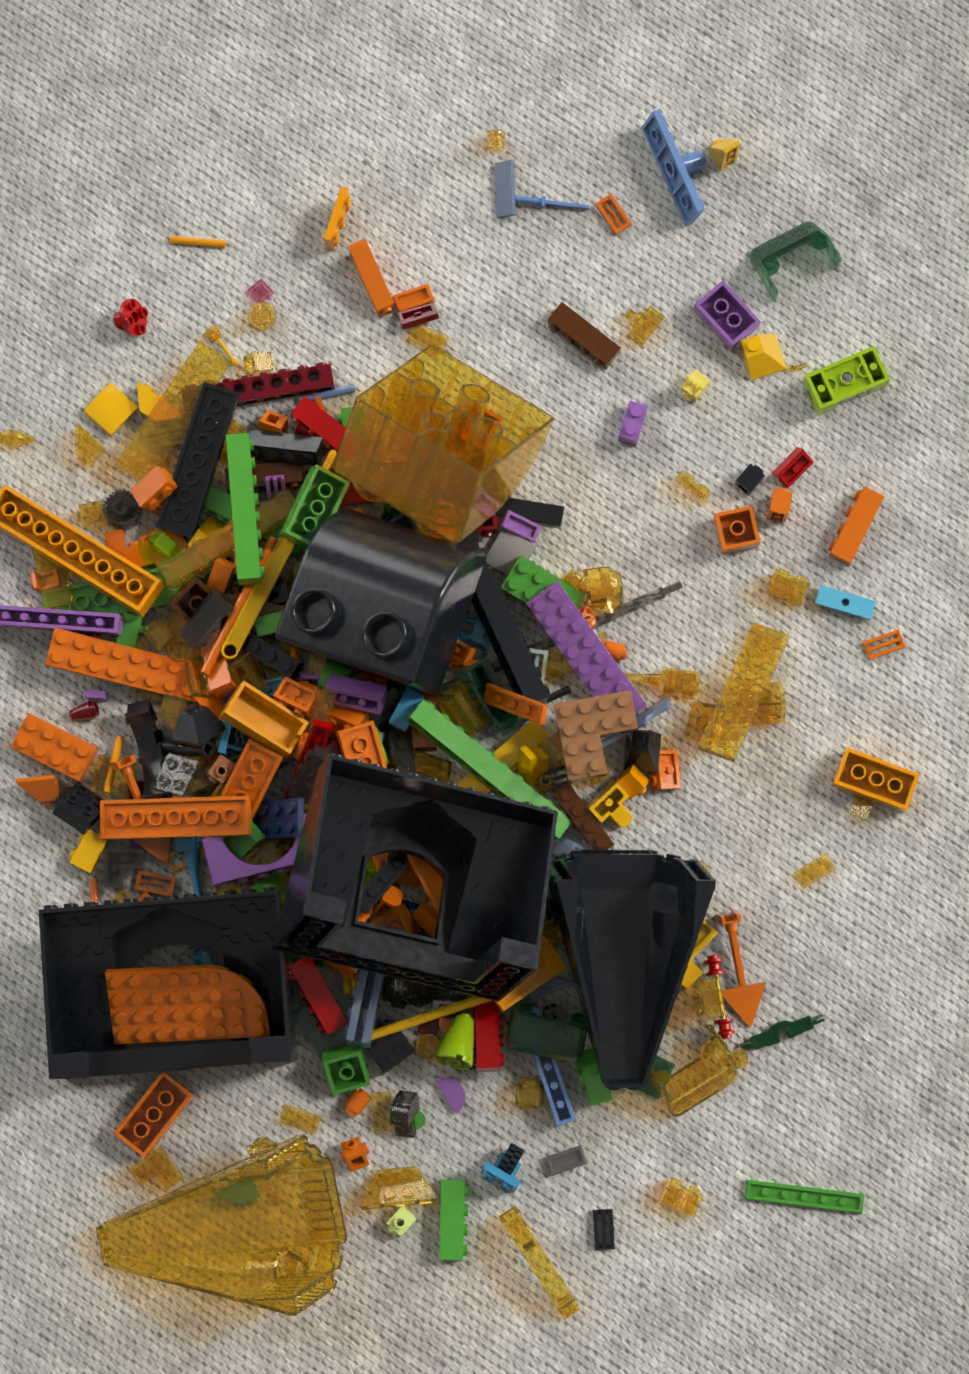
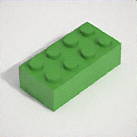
(314, 504)
(529, 579)

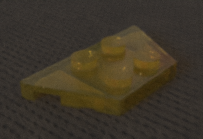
(398, 1188)

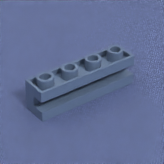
(364, 1008)

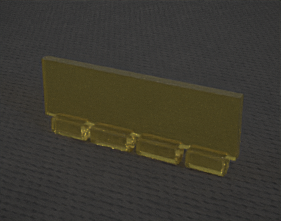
(52, 583)

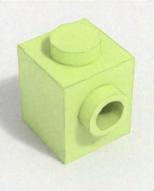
(401, 1221)

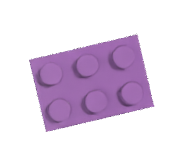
(726, 315)

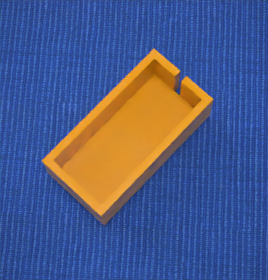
(263, 719)

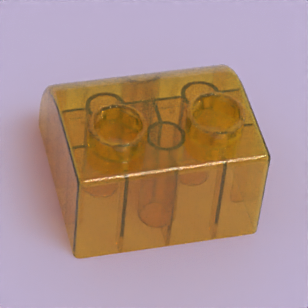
(440, 444)

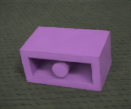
(632, 423)

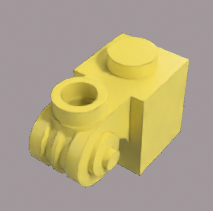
(694, 386)

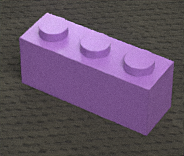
(357, 693)

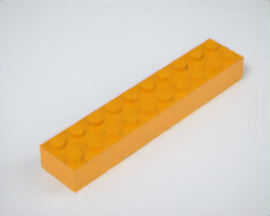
(77, 552)

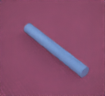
(331, 393)

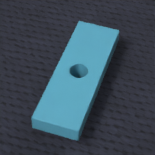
(856, 605)

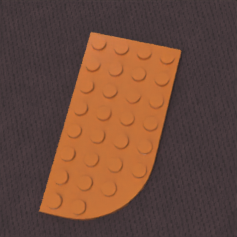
(184, 1004)

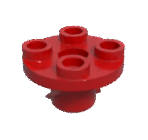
(131, 317)

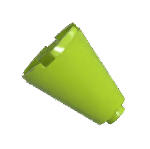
(458, 1044)

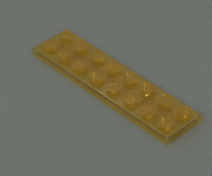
(172, 412)
(743, 692)

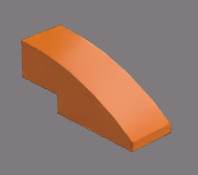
(221, 575)

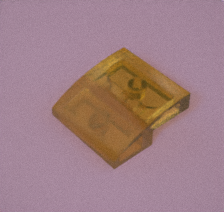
(119, 785)

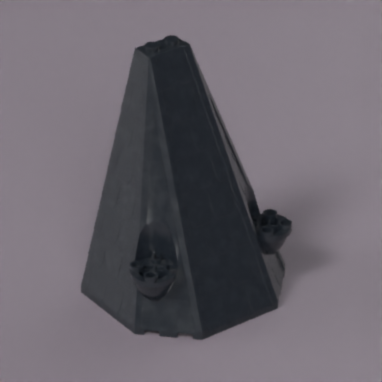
(628, 942)

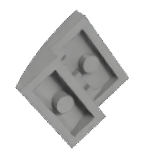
(507, 551)

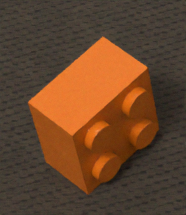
(736, 530)

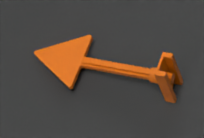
(156, 846)
(745, 997)

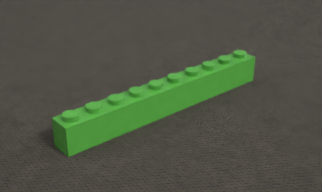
(477, 760)

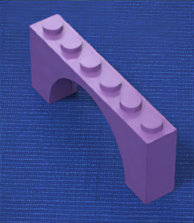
(226, 868)

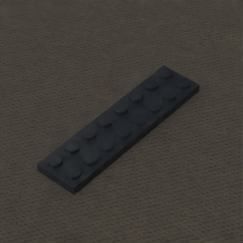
(198, 459)

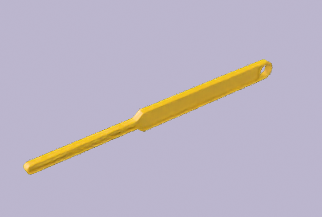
(261, 592)

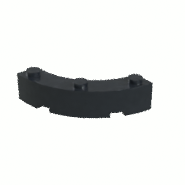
(149, 741)

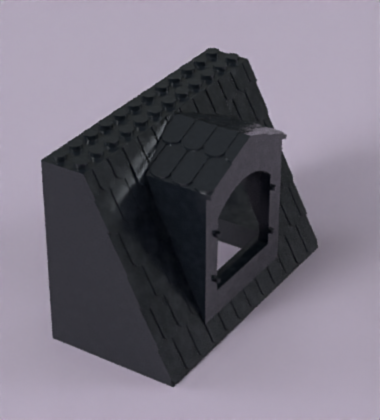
(482, 846)
(91, 938)

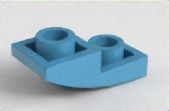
(403, 709)

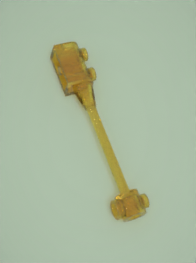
(669, 681)

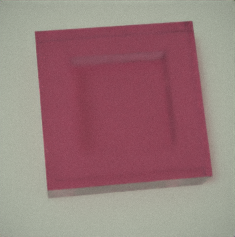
(260, 291)

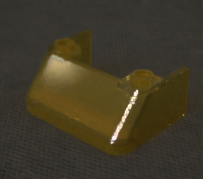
(698, 1079)

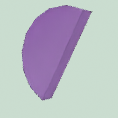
(453, 1091)

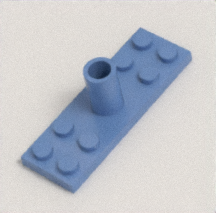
(675, 167)

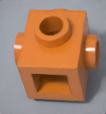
(354, 1154)

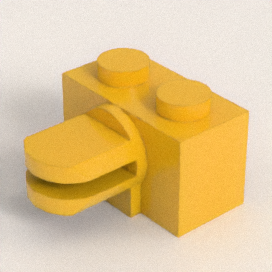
(609, 804)

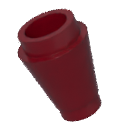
(85, 711)

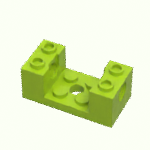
(826, 385)

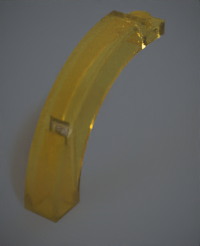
(539, 1262)

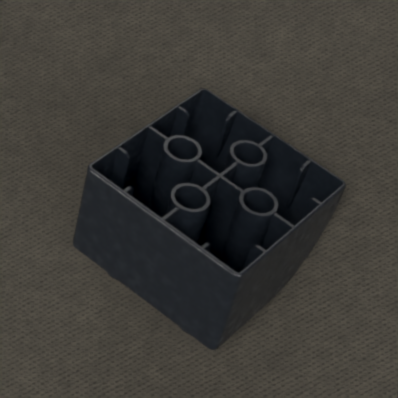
(381, 599)

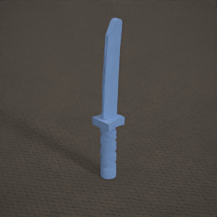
(542, 202)

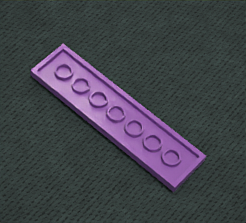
(580, 644)

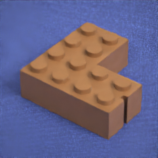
(583, 725)

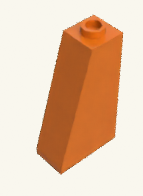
(371, 277)

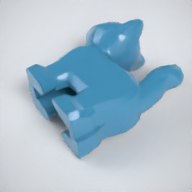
(477, 634)

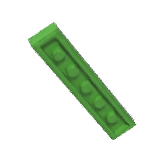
(804, 1196)

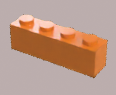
(856, 526)
(219, 680)

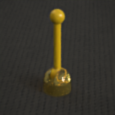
(214, 334)

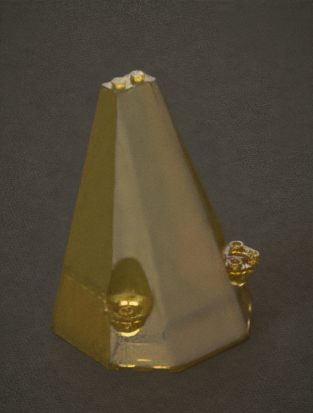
(244, 1233)

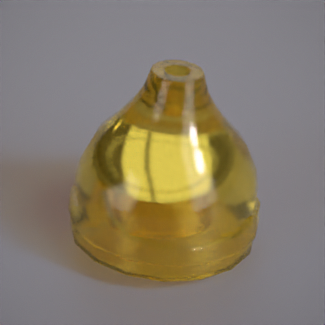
(262, 315)

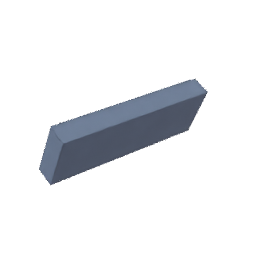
(505, 189)

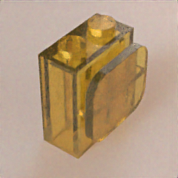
(462, 709)

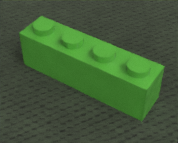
(452, 1219)

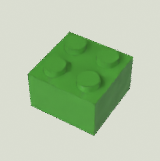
(345, 1068)

